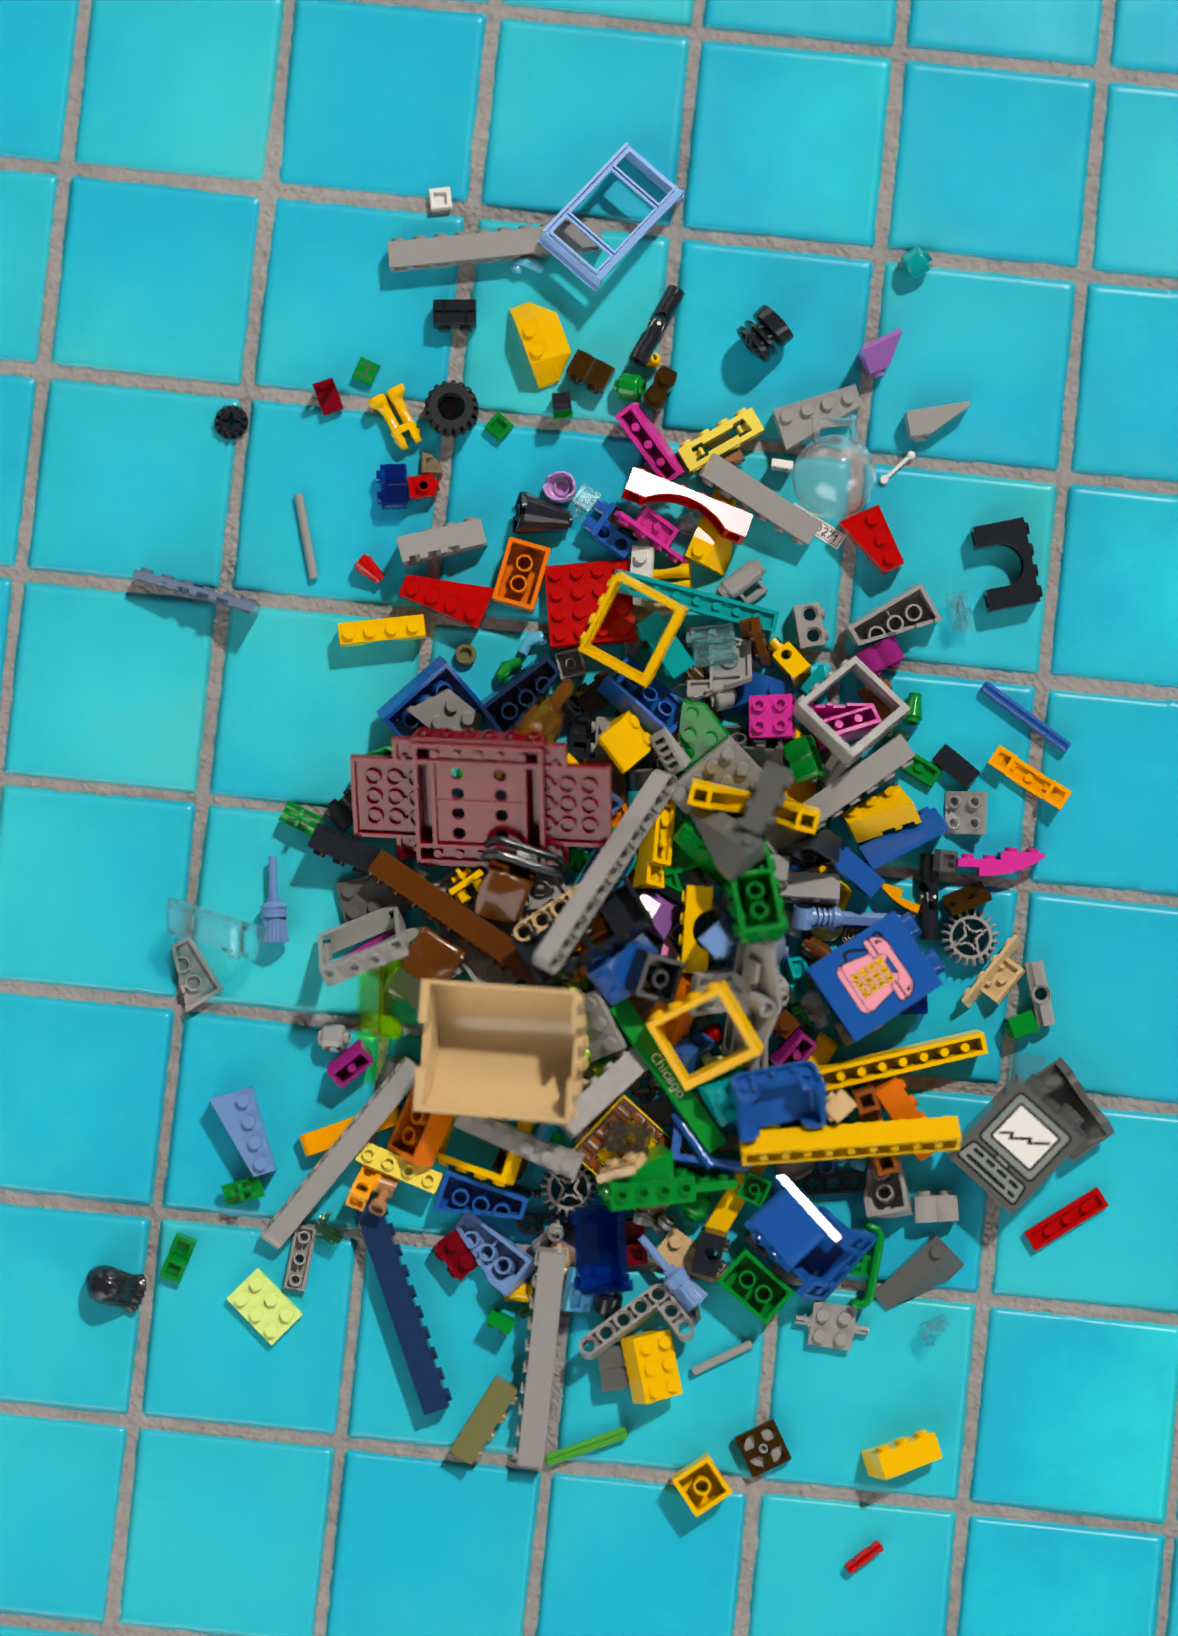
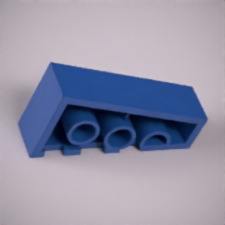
(471, 1195)

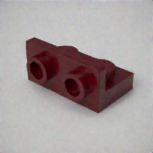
(456, 1255)

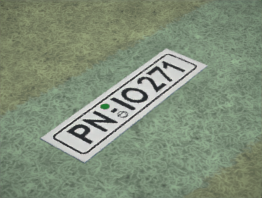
(827, 532)

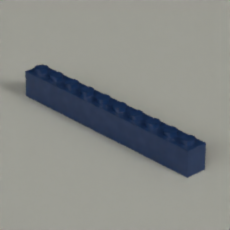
(404, 1311)

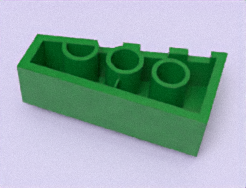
(693, 844)

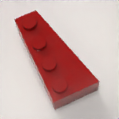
(451, 599)

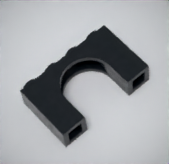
(1011, 535)

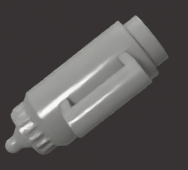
(742, 580)

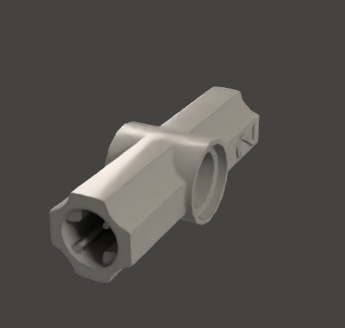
(1037, 979)

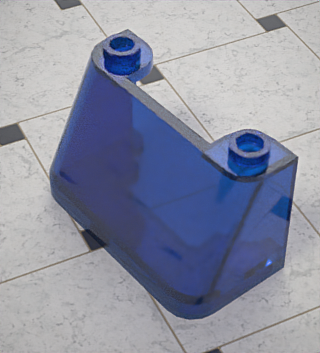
(600, 1250)

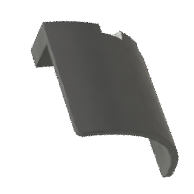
(1068, 1090)

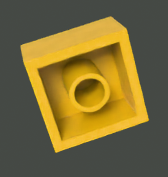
(701, 1484)

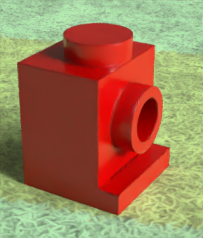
(417, 493)

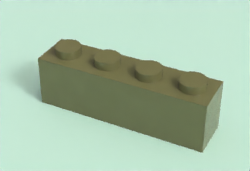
(484, 1419)

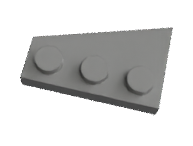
(195, 974)

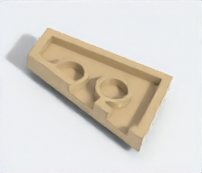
(680, 1251)

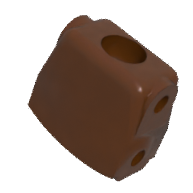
(503, 893)
(432, 956)

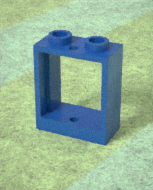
(858, 873)

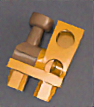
(368, 1181)

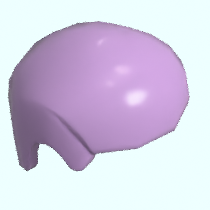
(560, 487)

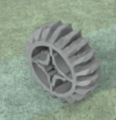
(974, 945)
(556, 1201)

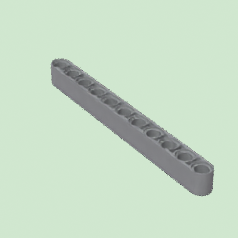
(605, 871)
(340, 1154)

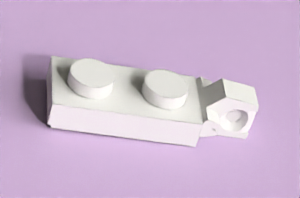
(643, 564)

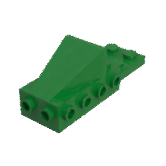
(756, 902)
(661, 1183)

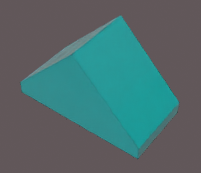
(816, 677)

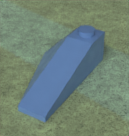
(500, 1258)

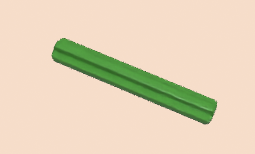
(586, 1446)

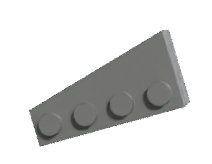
(795, 419)
(441, 541)
(899, 614)

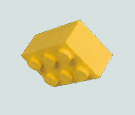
(651, 1366)

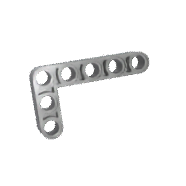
(636, 1319)

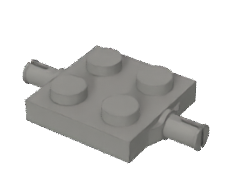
(831, 1325)

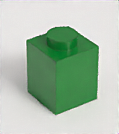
(1020, 1024)

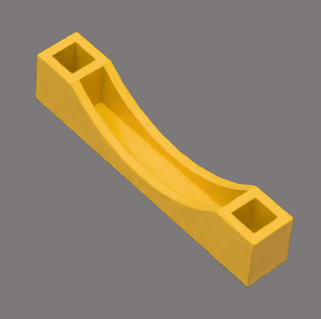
(727, 798)

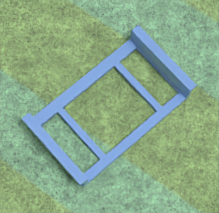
(574, 261)

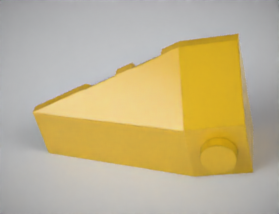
(707, 547)

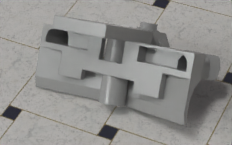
(757, 989)

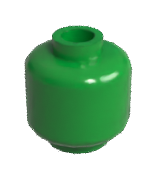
(630, 387)
(697, 1210)

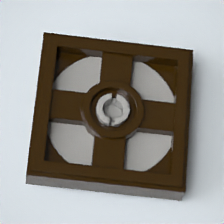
(763, 1447)

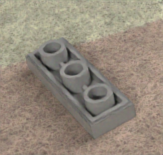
(302, 1244)

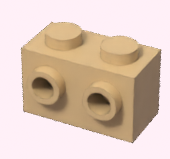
(838, 1105)

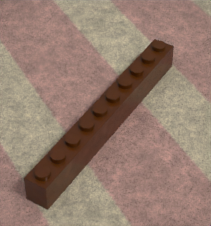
(450, 912)

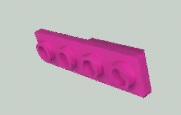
(655, 529)

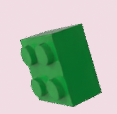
(754, 1188)
(500, 1321)

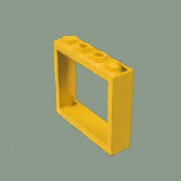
(597, 619)
(693, 999)
(511, 1165)

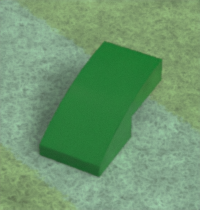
(178, 1257)

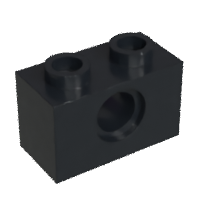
(703, 1263)

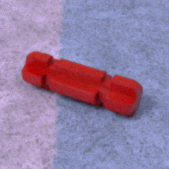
(864, 1557)

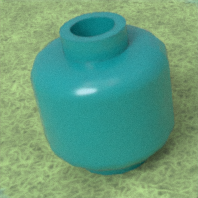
(915, 262)

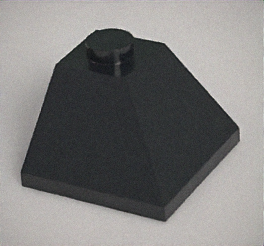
(814, 850)

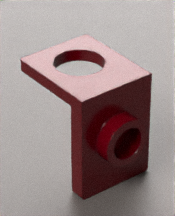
(328, 396)

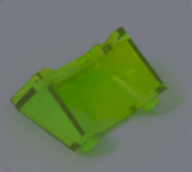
(372, 1020)

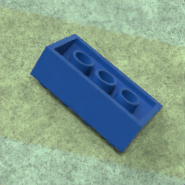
(652, 705)
(895, 843)

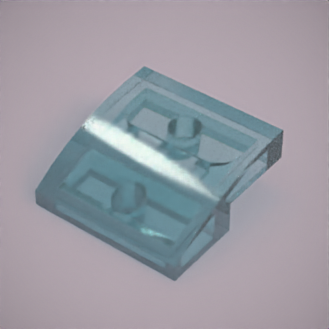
(714, 645)

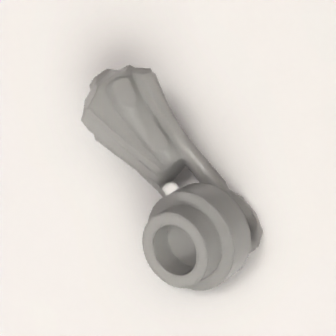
(664, 1223)
(553, 1233)

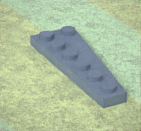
(205, 593)

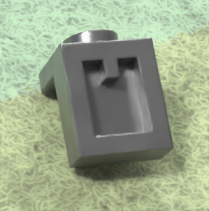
(945, 860)

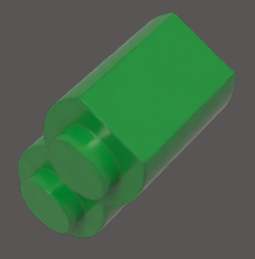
(803, 759)

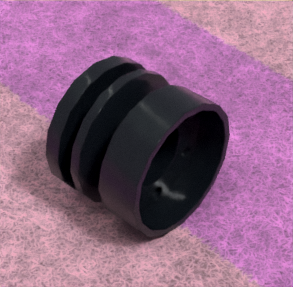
(768, 330)

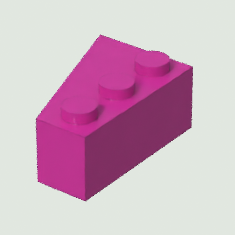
(848, 720)

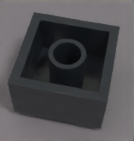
(654, 975)

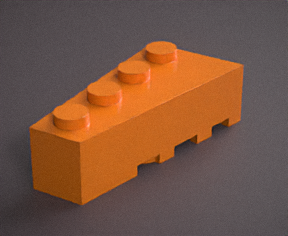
(897, 1102)

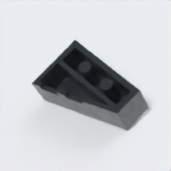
(342, 848)

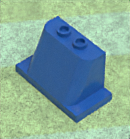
(790, 1225)
(824, 1272)

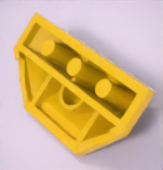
(542, 341)

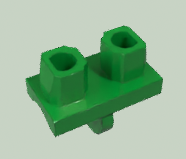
(300, 818)
(243, 1190)

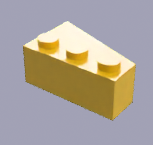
(880, 813)
(901, 1455)

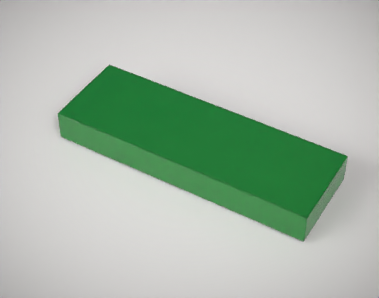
(920, 769)

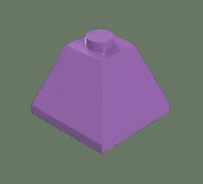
(878, 354)
(663, 911)

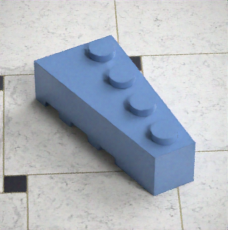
(718, 937)
(246, 1127)

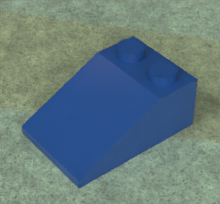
(611, 971)

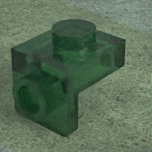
(330, 1234)

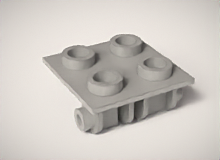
(966, 812)

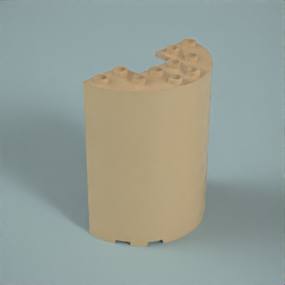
(501, 1051)

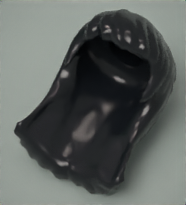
(115, 1287)

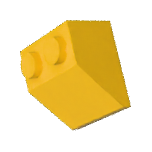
(625, 741)

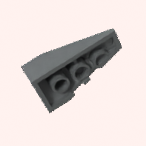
(730, 845)
(922, 1270)

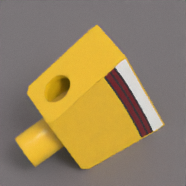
(796, 667)

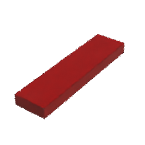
(1066, 1218)

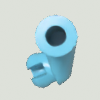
(526, 262)
(532, 639)

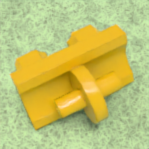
(459, 891)

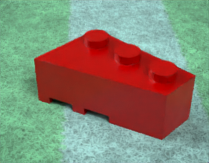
(873, 537)

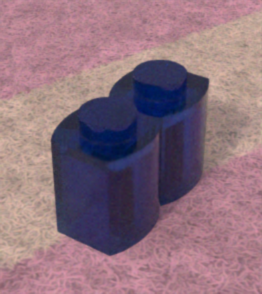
(393, 486)

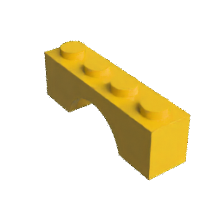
(383, 629)
(698, 901)

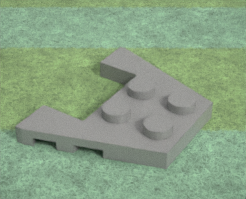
(725, 675)

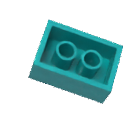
(652, 629)

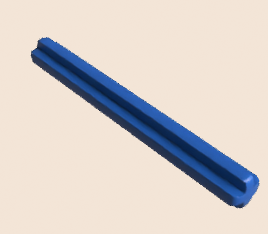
(1025, 716)

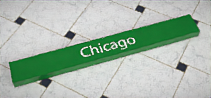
(653, 1057)

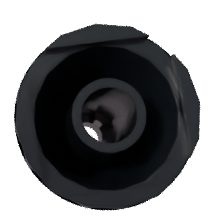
(539, 515)

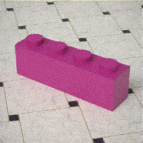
(650, 442)

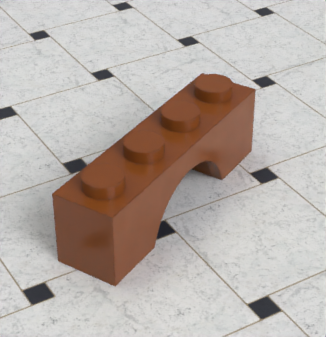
(869, 1110)

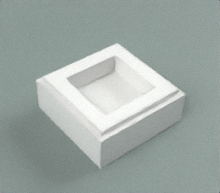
(440, 199)
(781, 465)

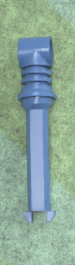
(807, 917)

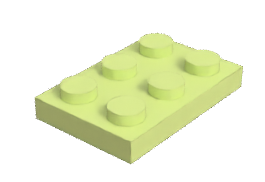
(264, 1306)

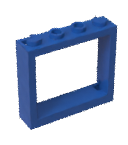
(695, 1161)

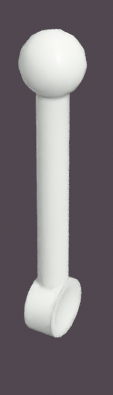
(884, 479)

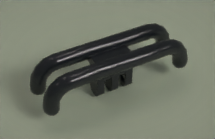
(525, 857)

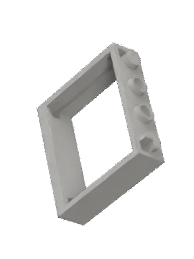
(827, 734)
(357, 931)

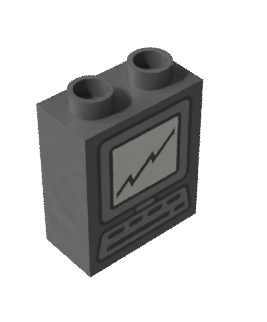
(1017, 1141)

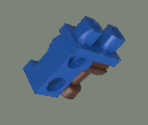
(606, 530)

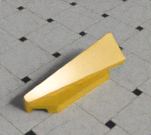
(656, 850)

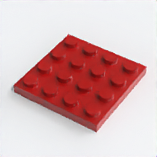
(573, 598)

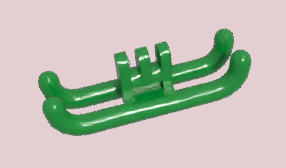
(869, 1268)

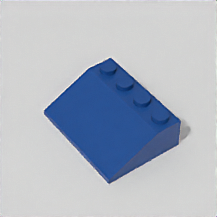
(429, 682)

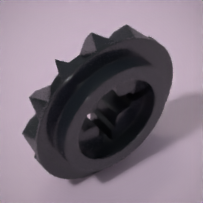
(237, 429)

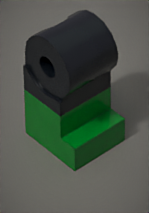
(562, 405)

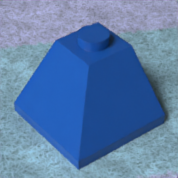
(760, 685)

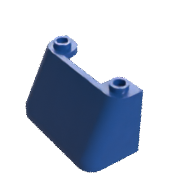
(778, 1096)

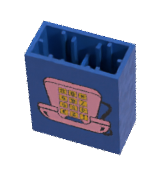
(876, 974)

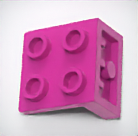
(772, 716)

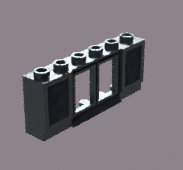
(623, 913)

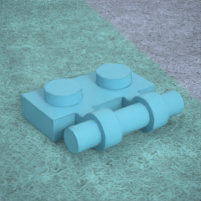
(571, 1299)

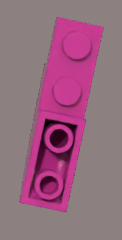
(1007, 862)

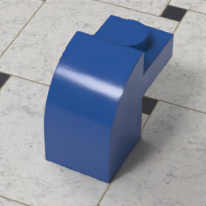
(693, 1049)

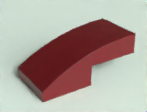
(635, 1251)

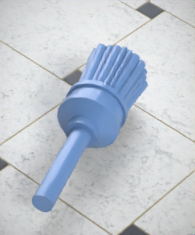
(274, 910)
(676, 1279)

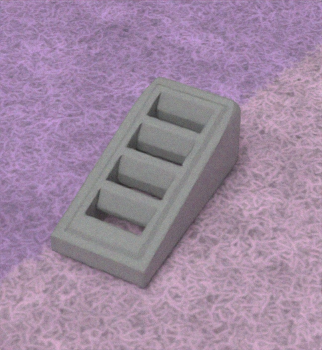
(664, 754)

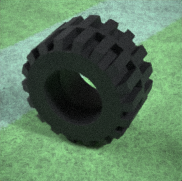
(446, 391)

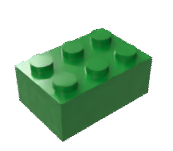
(754, 1285)

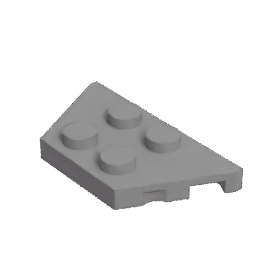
(446, 711)

